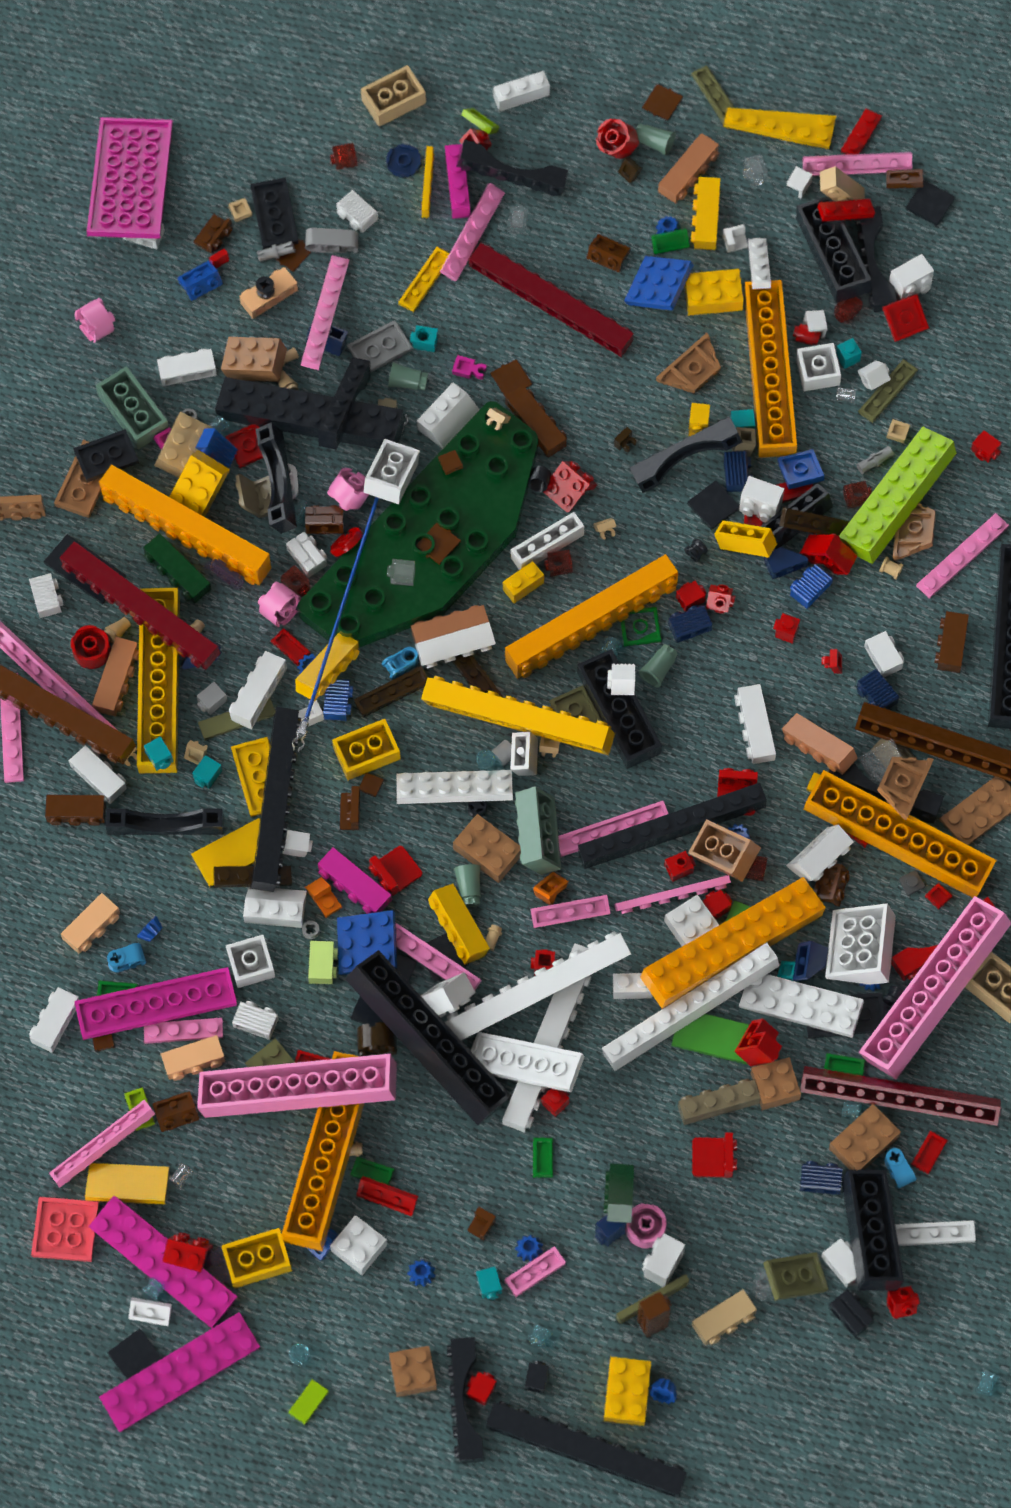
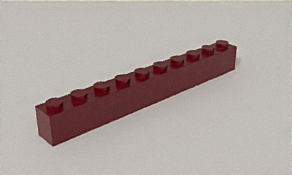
(551, 299)
(140, 606)
(900, 1095)

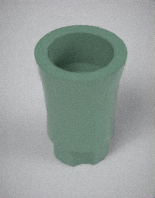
(656, 138)
(407, 377)
(658, 666)
(469, 884)

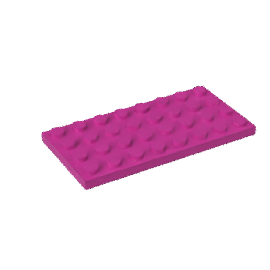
(130, 178)

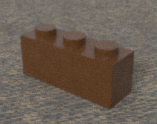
(951, 641)
(75, 809)

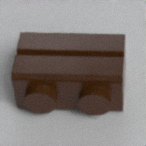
(324, 520)

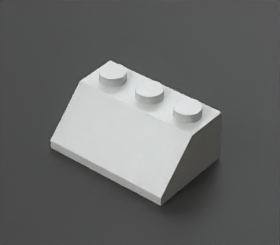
(447, 415)
(821, 853)
(275, 908)

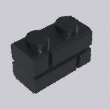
(851, 1312)

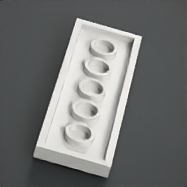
(454, 786)
(803, 1004)
(528, 1061)

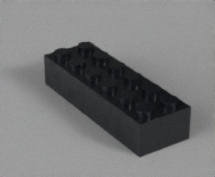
(833, 252)
(623, 713)
(872, 1230)

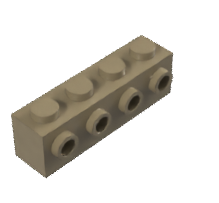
(718, 1102)

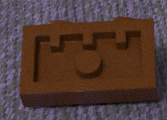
(213, 233)
(607, 252)
(350, 809)
(832, 884)
(175, 1111)

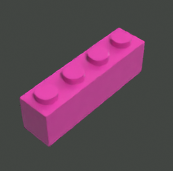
(457, 183)
(354, 882)

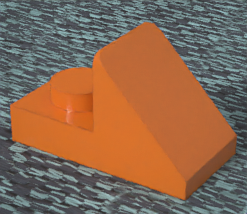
(550, 888)
(323, 897)

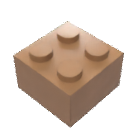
(776, 1083)
(412, 1371)

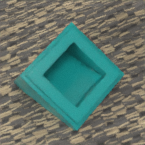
(788, 968)

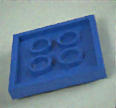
(659, 283)
(363, 936)

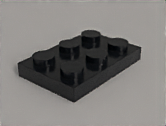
(99, 455)

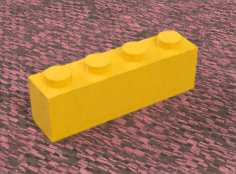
(706, 213)
(341, 654)
(458, 924)

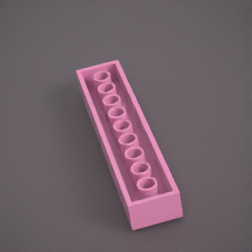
(935, 987)
(297, 1085)

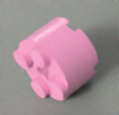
(95, 320)
(348, 489)
(279, 604)
(650, 1215)

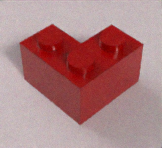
(830, 552)
(759, 1043)

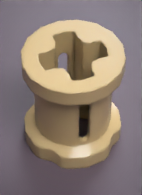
(891, 568)

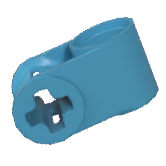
(399, 662)
(127, 956)
(899, 1170)

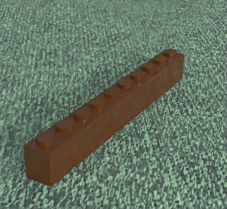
(65, 717)
(935, 741)

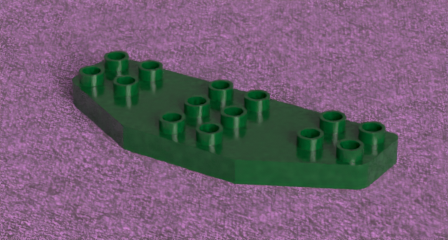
(476, 503)

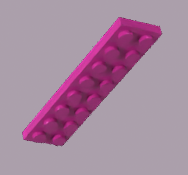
(155, 1003)
(146, 1248)
(179, 1372)

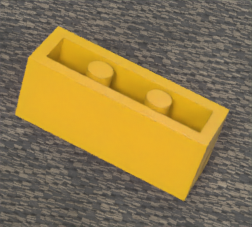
(745, 538)

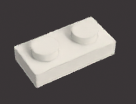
(150, 1311)

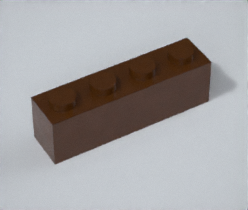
(533, 414)
(654, 1314)

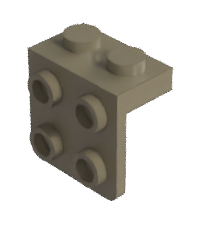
(254, 495)

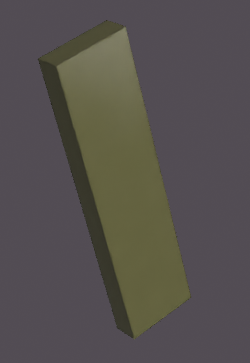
(712, 91)
(888, 391)
(223, 724)
(668, 1290)

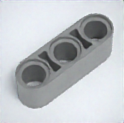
(331, 240)

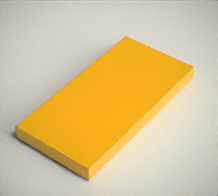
(251, 764)
(231, 850)
(127, 1183)

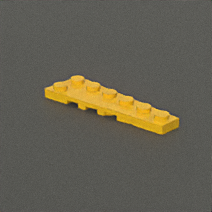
(794, 127)

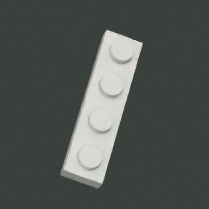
(759, 263)
(935, 1233)

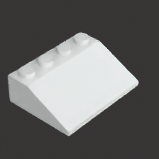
(861, 944)

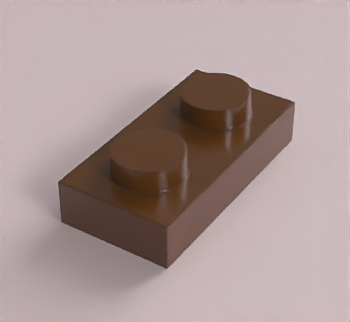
(904, 178)

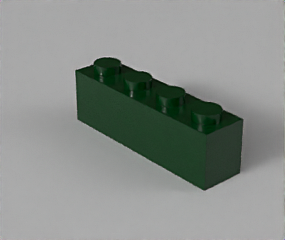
(176, 568)
(619, 1193)

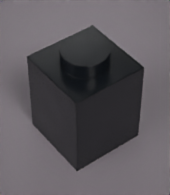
(537, 1377)

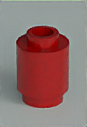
(804, 336)

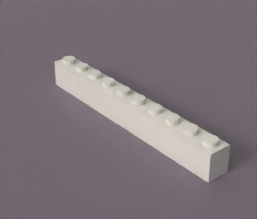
(538, 987)
(690, 1006)
(551, 1033)

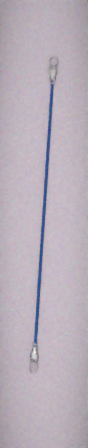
(302, 731)

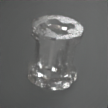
(846, 394)
(182, 1169)

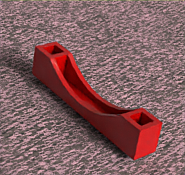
(910, 960)

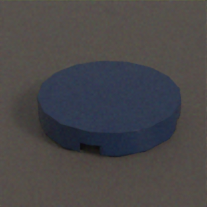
(406, 165)

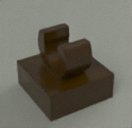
(629, 170)
(623, 439)

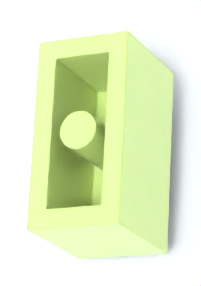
(322, 962)

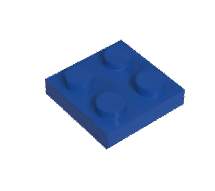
(800, 469)

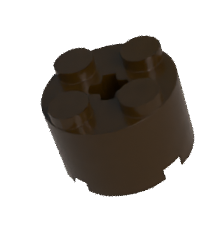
(376, 1040)

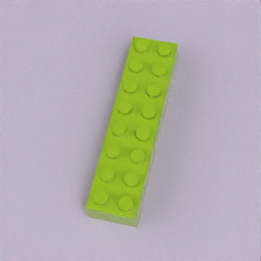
(898, 494)

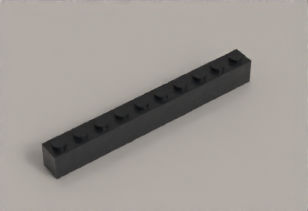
(274, 801)
(671, 826)
(586, 1450)

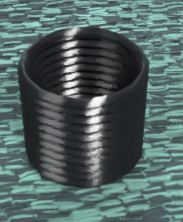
(539, 479)

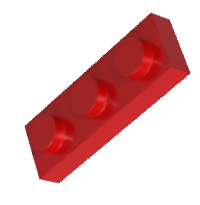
(861, 133)
(846, 210)
(387, 1196)

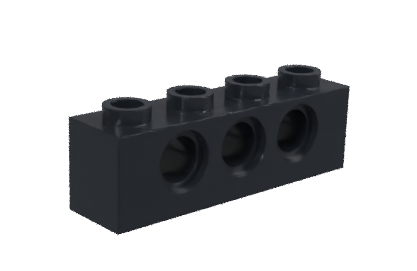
(813, 501)

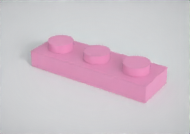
(535, 1271)

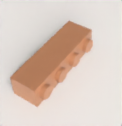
(688, 168)
(448, 624)
(115, 676)
(819, 744)

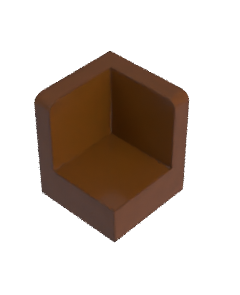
(482, 1223)

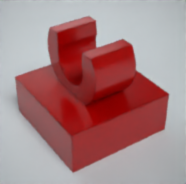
(833, 661)

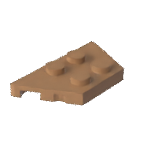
(692, 368)
(915, 533)
(903, 782)

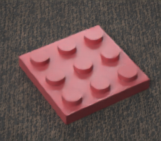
(64, 1229)

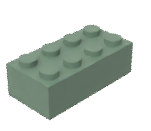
(132, 407)
(538, 830)

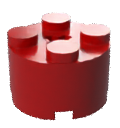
(617, 138)
(90, 657)

